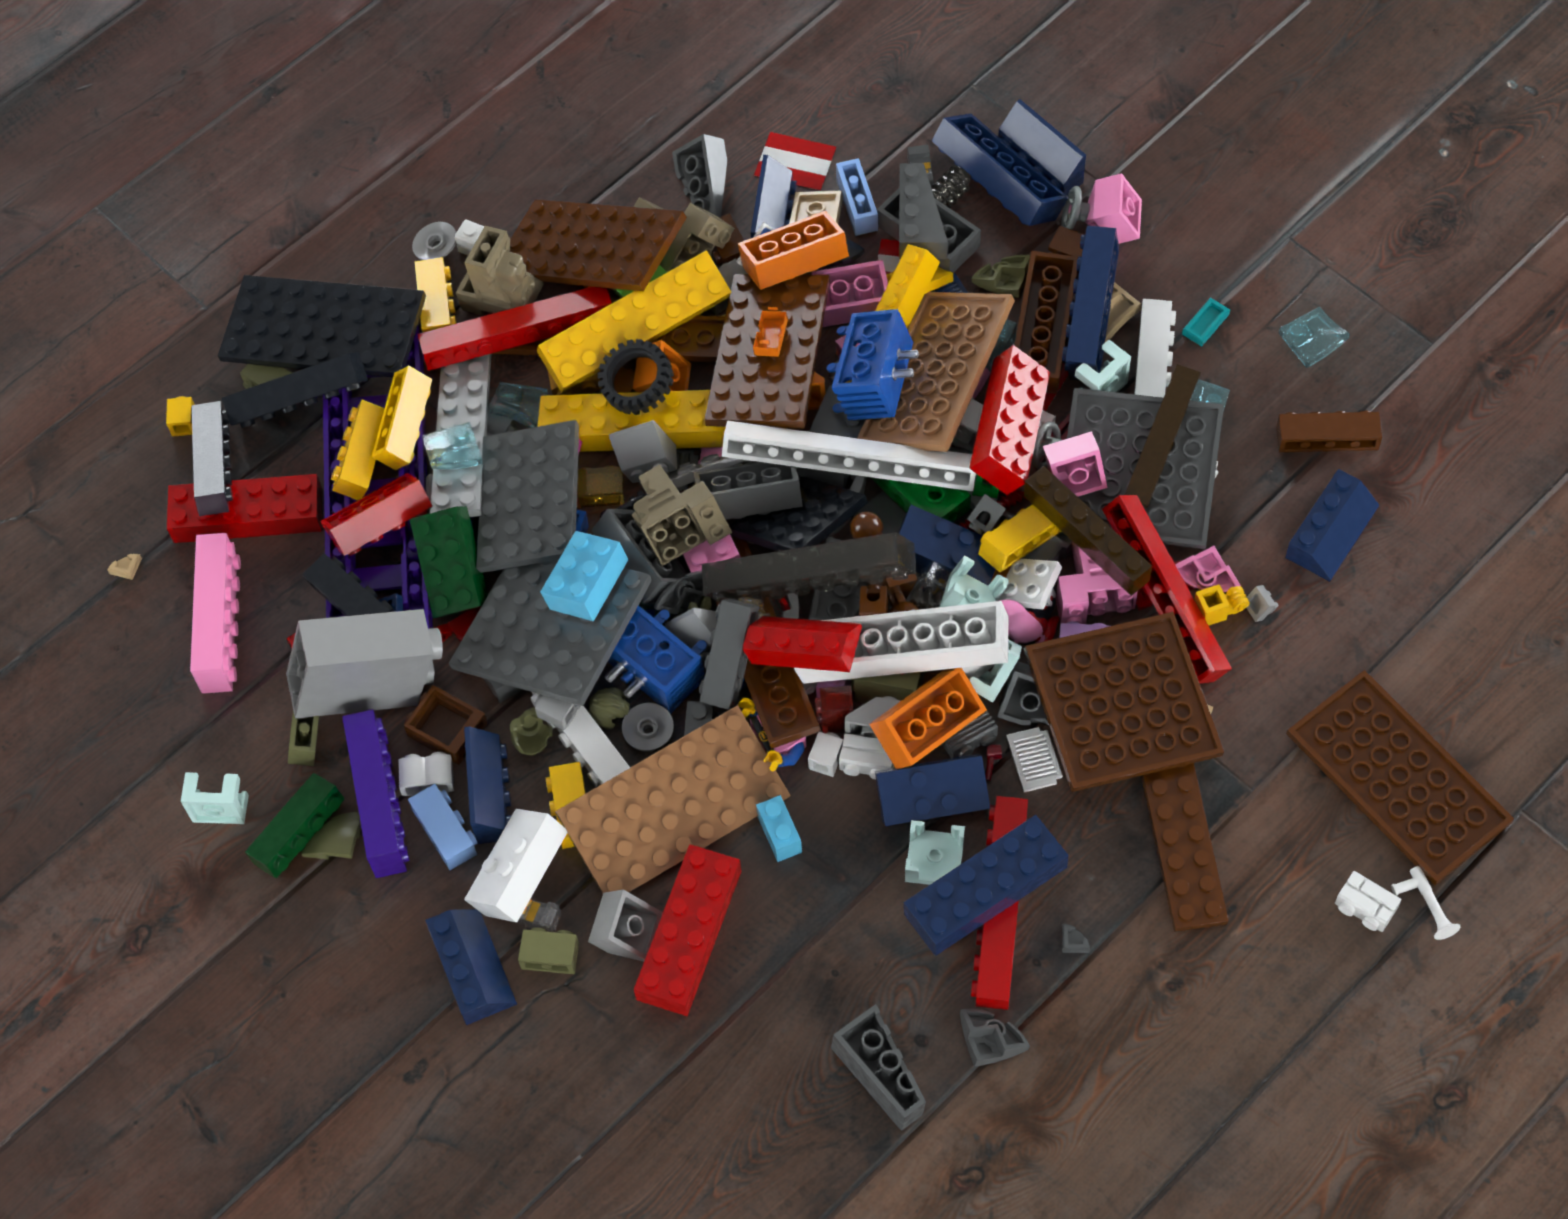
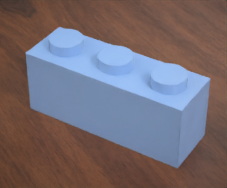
(857, 197)
(443, 826)

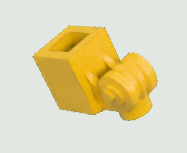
(1217, 606)

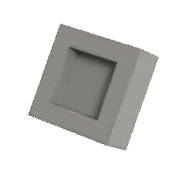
(1260, 603)

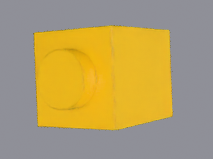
(179, 415)

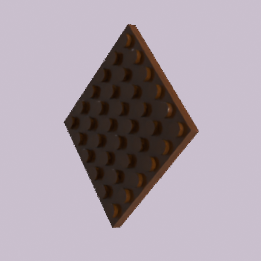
(1123, 701)

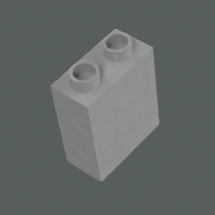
(361, 662)

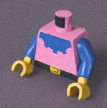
(780, 756)

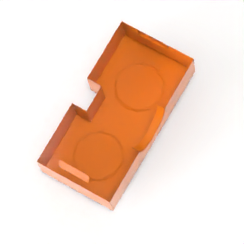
(771, 334)

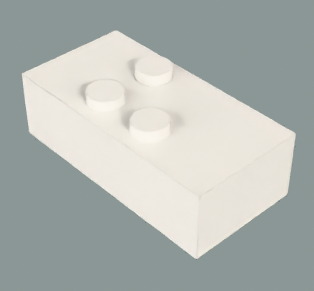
(516, 865)

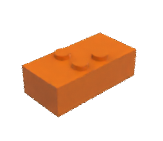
(793, 250)
(927, 717)

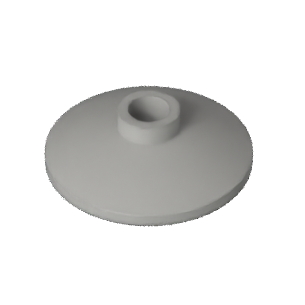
(434, 241)
(643, 717)

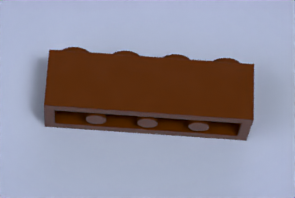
(1329, 431)

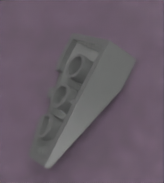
(702, 169)
(1020, 698)

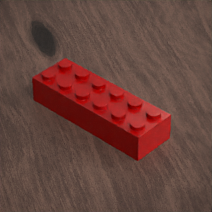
(1010, 420)
(257, 509)
(687, 930)

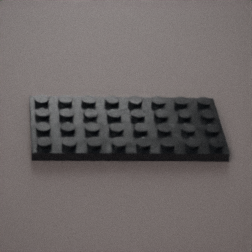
(316, 321)

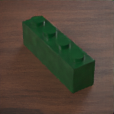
(294, 825)

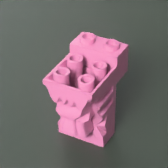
(1089, 591)

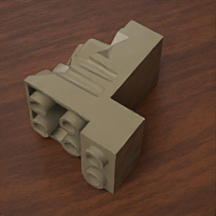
(698, 233)
(495, 276)
(677, 520)

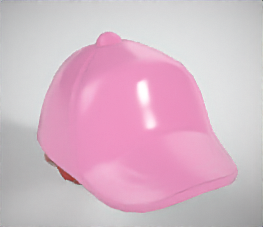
(1025, 626)

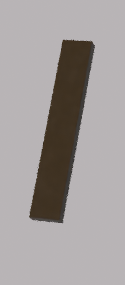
(1163, 434)

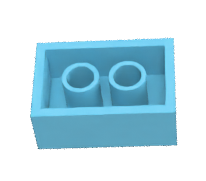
(584, 575)

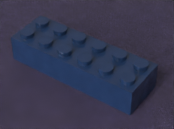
(999, 169)
(1092, 299)
(985, 885)

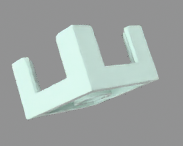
(1112, 375)
(964, 589)
(991, 682)
(222, 807)
(932, 853)

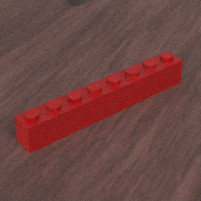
(510, 327)
(1167, 586)
(998, 933)

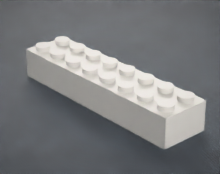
(924, 641)

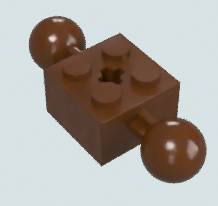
(869, 524)

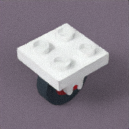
(1033, 585)

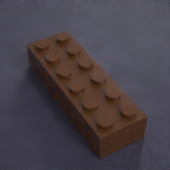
(1046, 311)

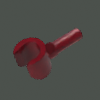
(993, 752)

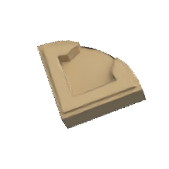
(126, 566)

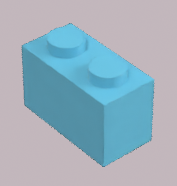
(779, 828)

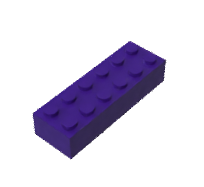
(376, 793)

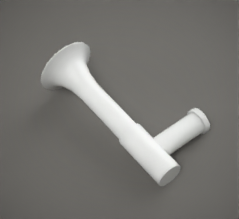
(1444, 926)

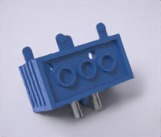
(873, 366)
(659, 670)

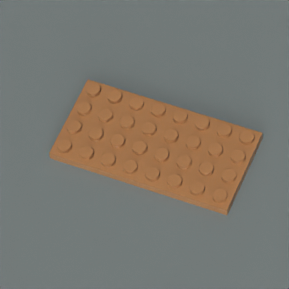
(954, 345)
(671, 800)

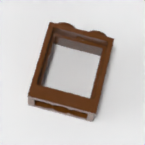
(427, 704)

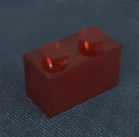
(833, 707)

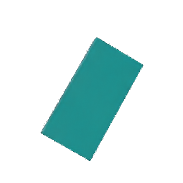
(1206, 322)

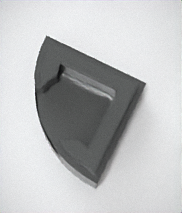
(1073, 940)

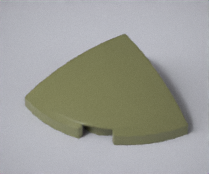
(1004, 276)
(335, 837)

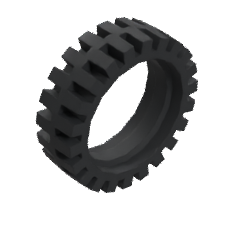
(621, 357)

